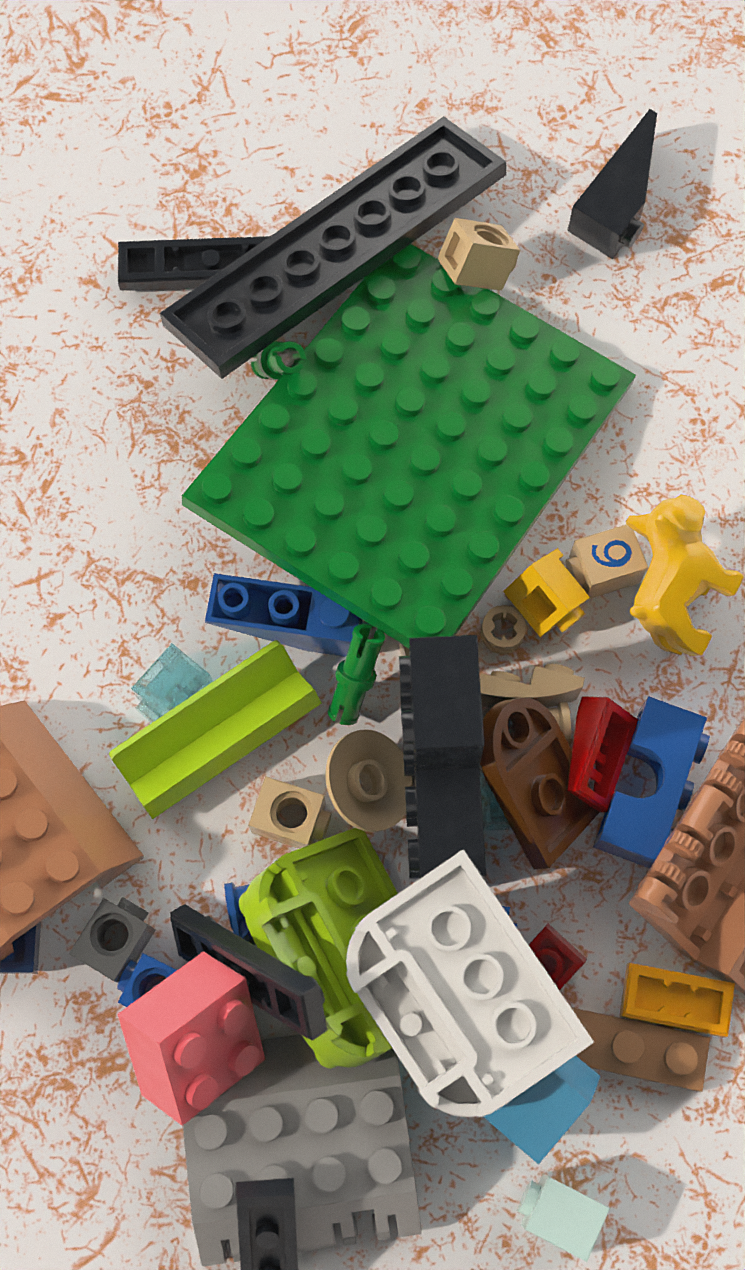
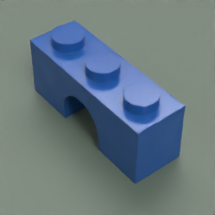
(669, 743)

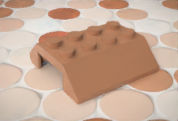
(51, 828)
(699, 876)

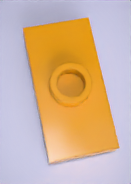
(677, 1000)

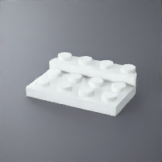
(461, 993)

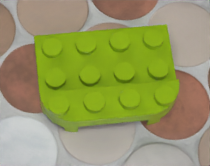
(305, 917)

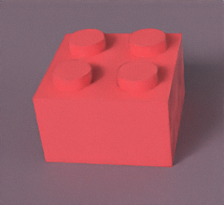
(192, 1037)

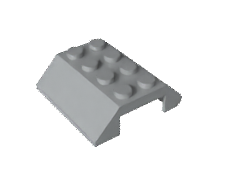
(325, 1127)

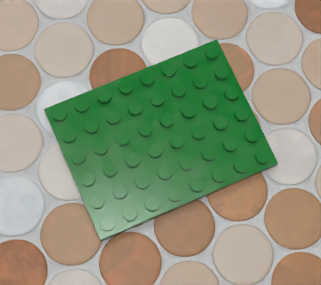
(410, 447)

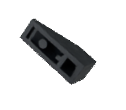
(613, 202)

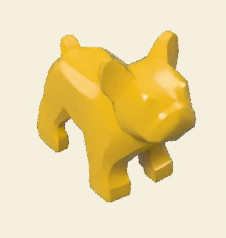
(678, 575)

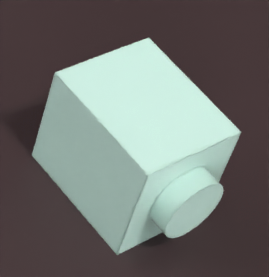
(562, 1216)

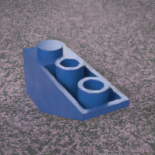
(281, 612)

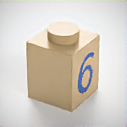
(607, 561)

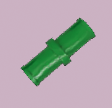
(278, 359)
(356, 674)

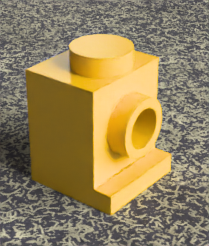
(548, 595)

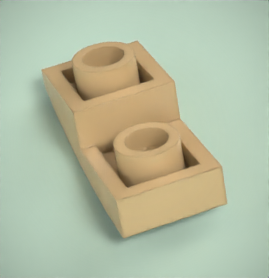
(547, 685)

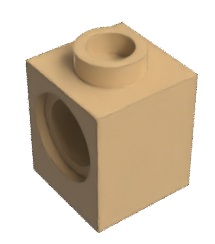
(478, 254)
(274, 798)

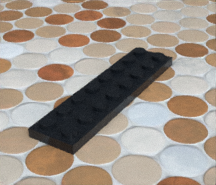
(332, 246)

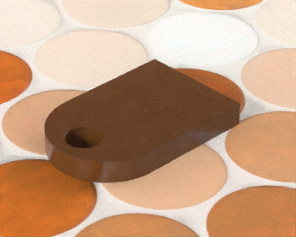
(532, 779)

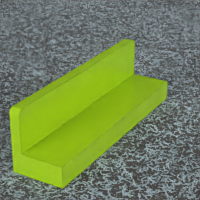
(214, 728)

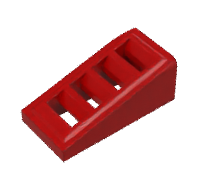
(601, 737)

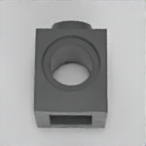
(90, 944)

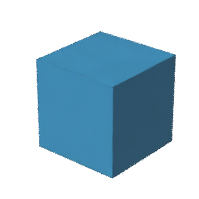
(547, 1108)

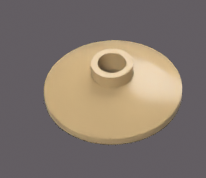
(380, 768)

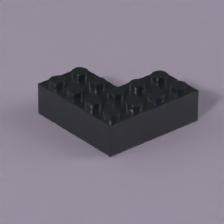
(442, 750)

